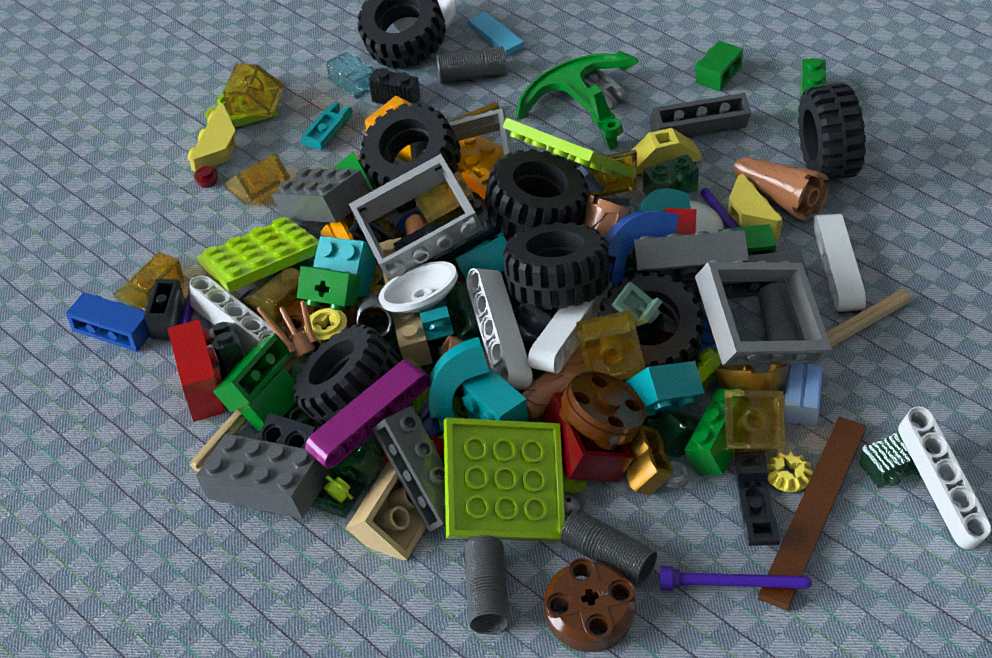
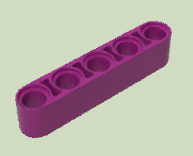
(355, 422)

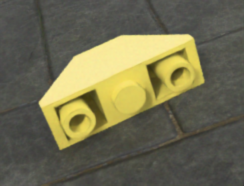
(215, 141)
(664, 146)
(752, 209)

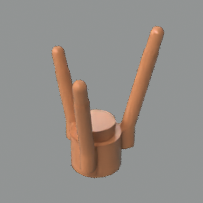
(300, 342)

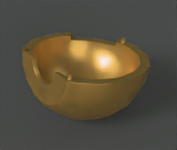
(746, 378)

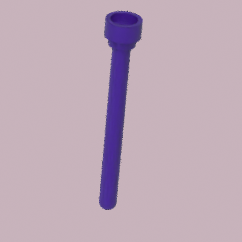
(673, 578)

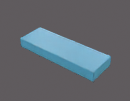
(495, 33)

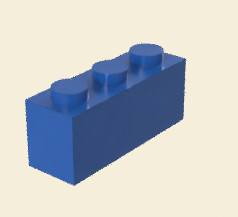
(108, 321)

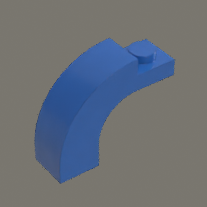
(633, 226)

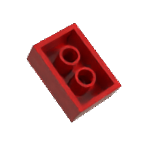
(196, 369)

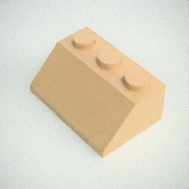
(388, 517)

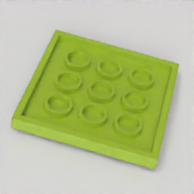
(568, 150)
(258, 253)
(503, 479)

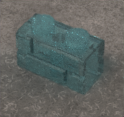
(350, 74)

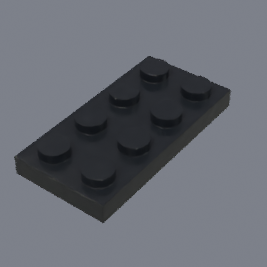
(456, 250)

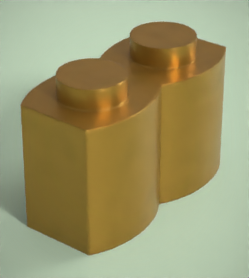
(649, 464)

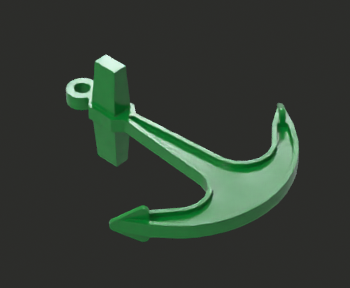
(569, 78)

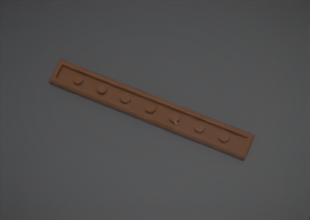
(814, 509)

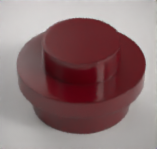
(206, 177)

